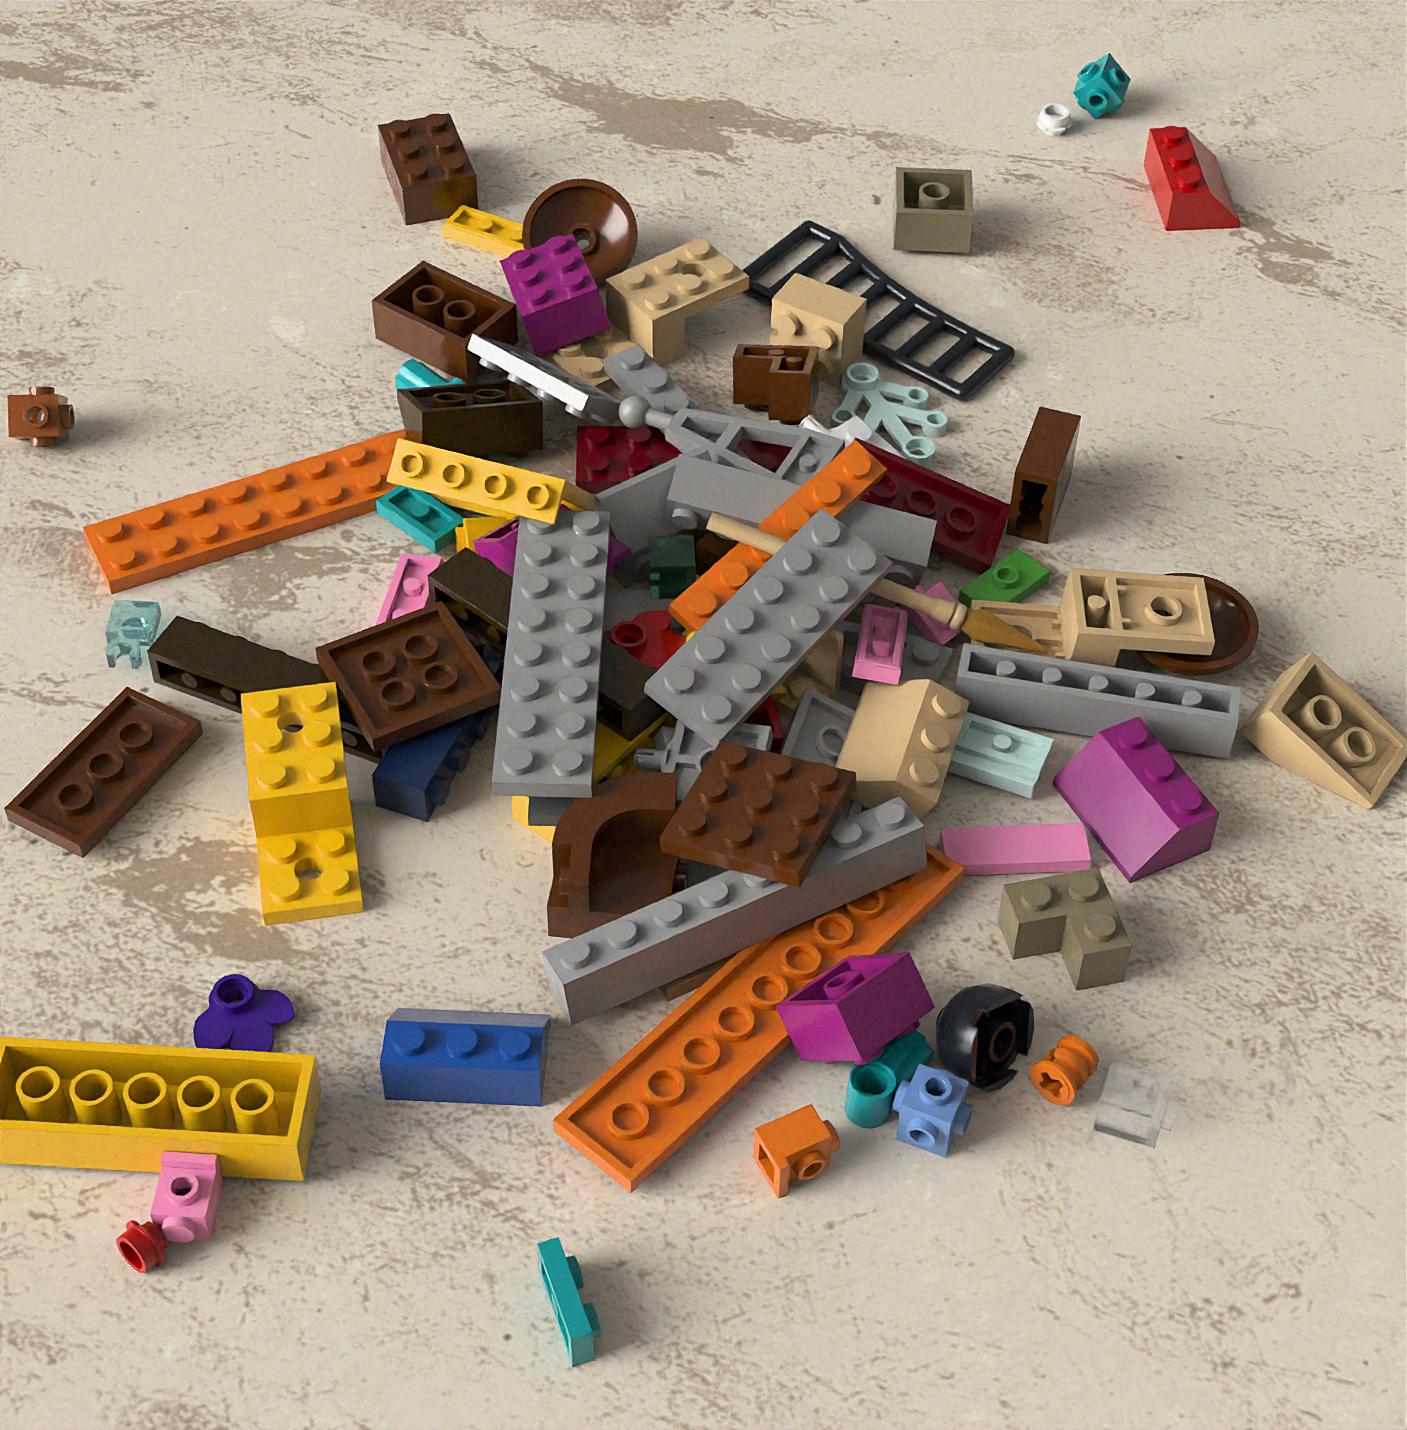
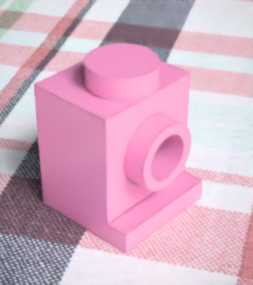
(187, 1196)

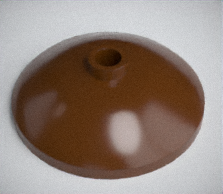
(592, 214)
(1234, 632)

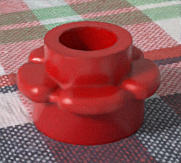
(142, 1245)

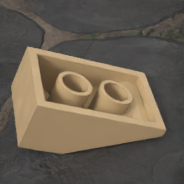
(1326, 733)

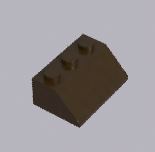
(474, 418)

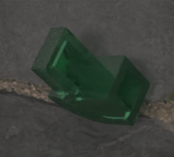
(671, 565)

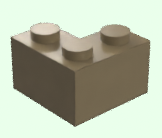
(1067, 916)

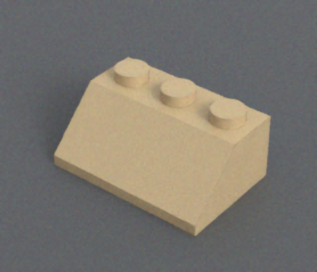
(902, 742)

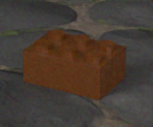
(427, 167)
(435, 316)

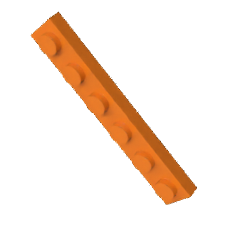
(832, 489)

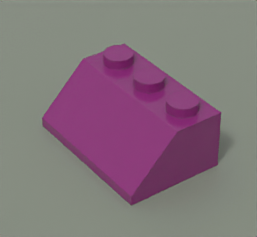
(1137, 800)

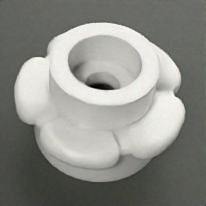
(1054, 119)

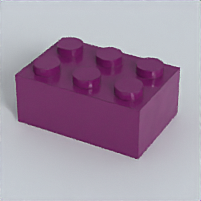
(555, 294)

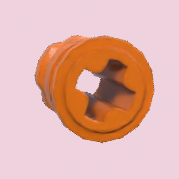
(1064, 1070)

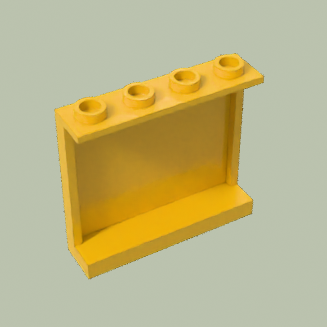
(483, 484)

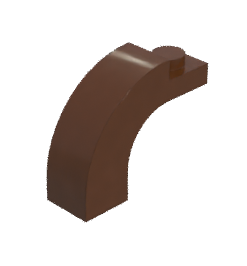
(618, 813)

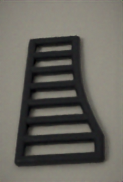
(909, 304)

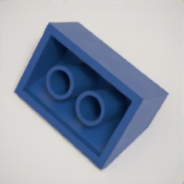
(465, 1056)

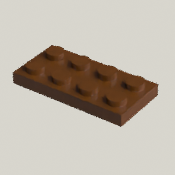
(104, 771)

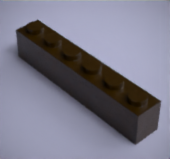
(480, 603)
(224, 666)

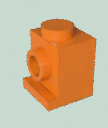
(794, 1148)

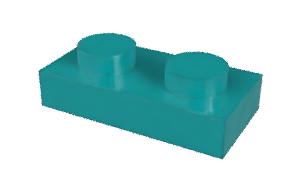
(420, 516)
(575, 1321)

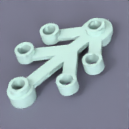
(864, 383)

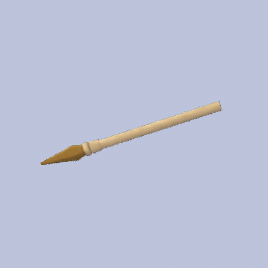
(977, 624)

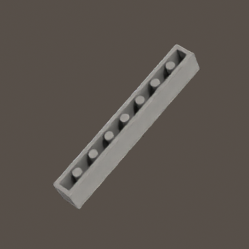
(730, 914)

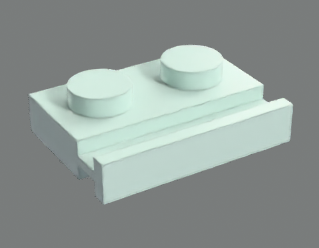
(1000, 755)

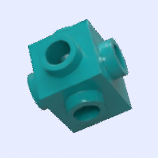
(1101, 86)

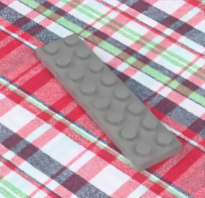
(553, 658)

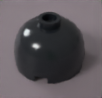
(983, 1034)

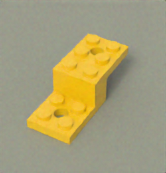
(300, 803)

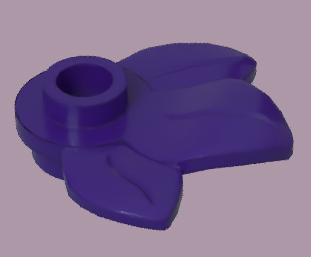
(245, 1023)

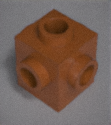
(26, 414)

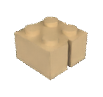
(821, 316)

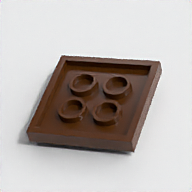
(408, 675)
(759, 813)

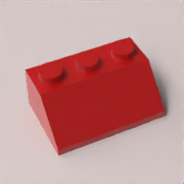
(1187, 182)

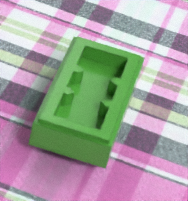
(1007, 581)

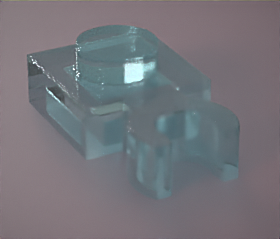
(129, 627)

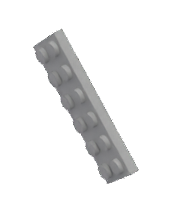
(767, 628)

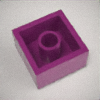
(856, 1008)

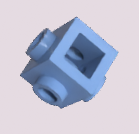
(932, 1109)

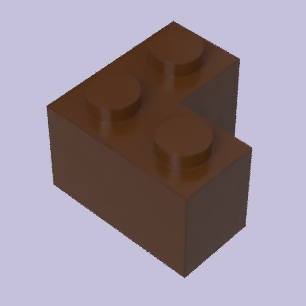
(777, 377)

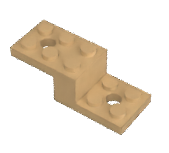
(650, 309)
(1112, 613)

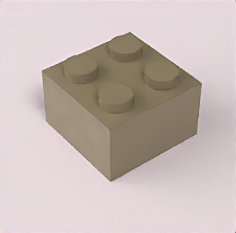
(932, 210)

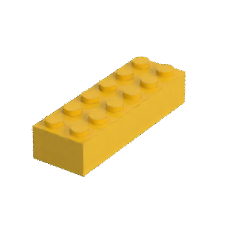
(133, 1101)

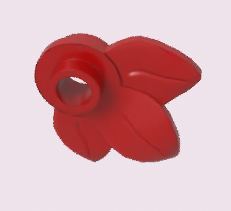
(648, 637)

